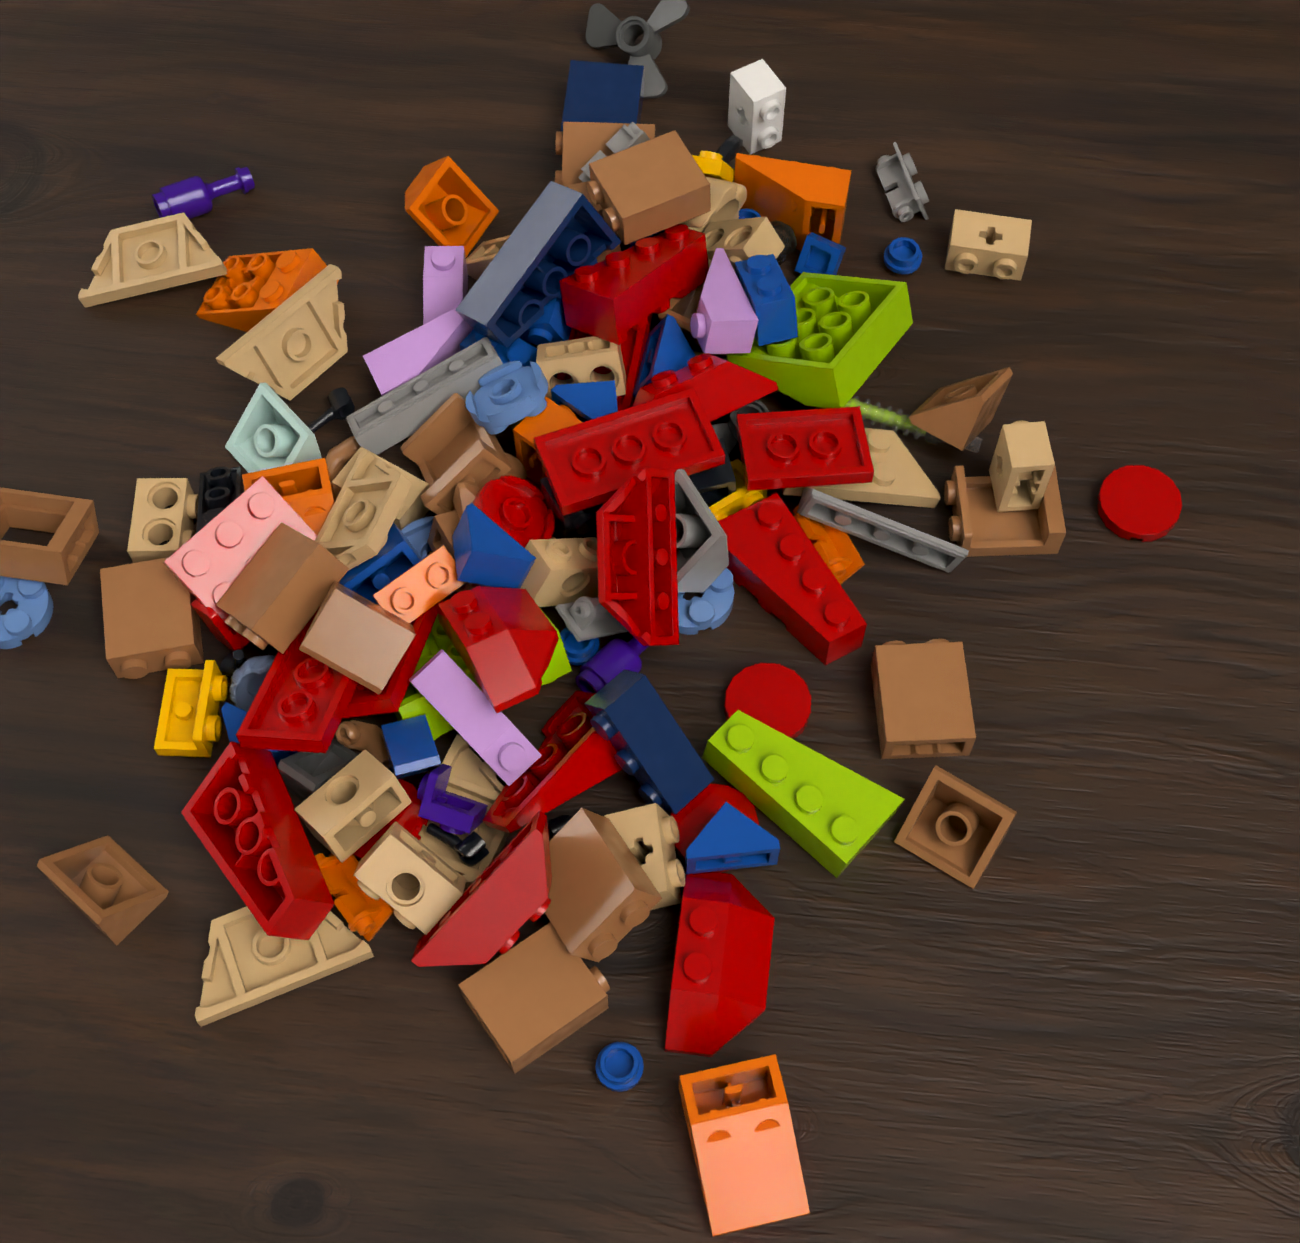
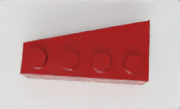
(634, 283)
(791, 579)
(259, 842)

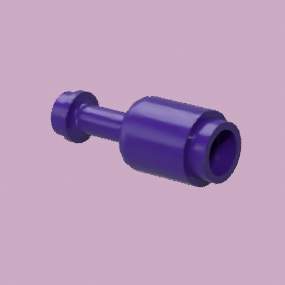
(196, 197)
(609, 663)

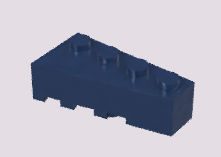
(545, 247)

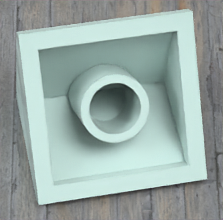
(271, 434)

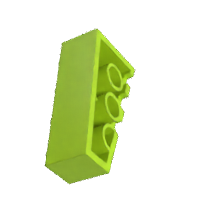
(801, 791)

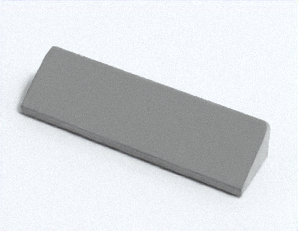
(414, 402)
(880, 530)

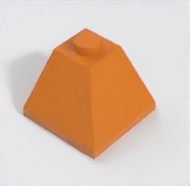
(449, 205)

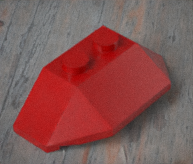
(717, 382)
(641, 556)
(500, 640)
(495, 904)
(717, 964)

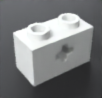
(756, 106)

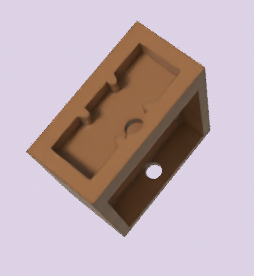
(68, 517)

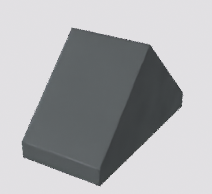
(309, 771)

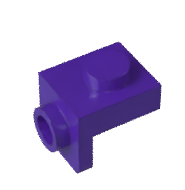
(452, 811)

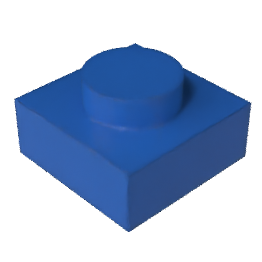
(820, 255)

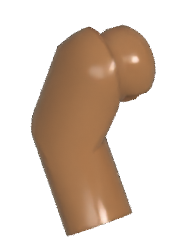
(340, 455)
(363, 736)

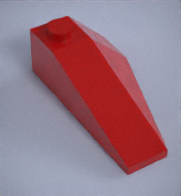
(570, 763)

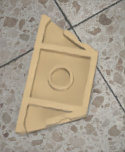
(150, 259)
(295, 339)
(895, 478)
(364, 511)
(474, 781)
(252, 967)

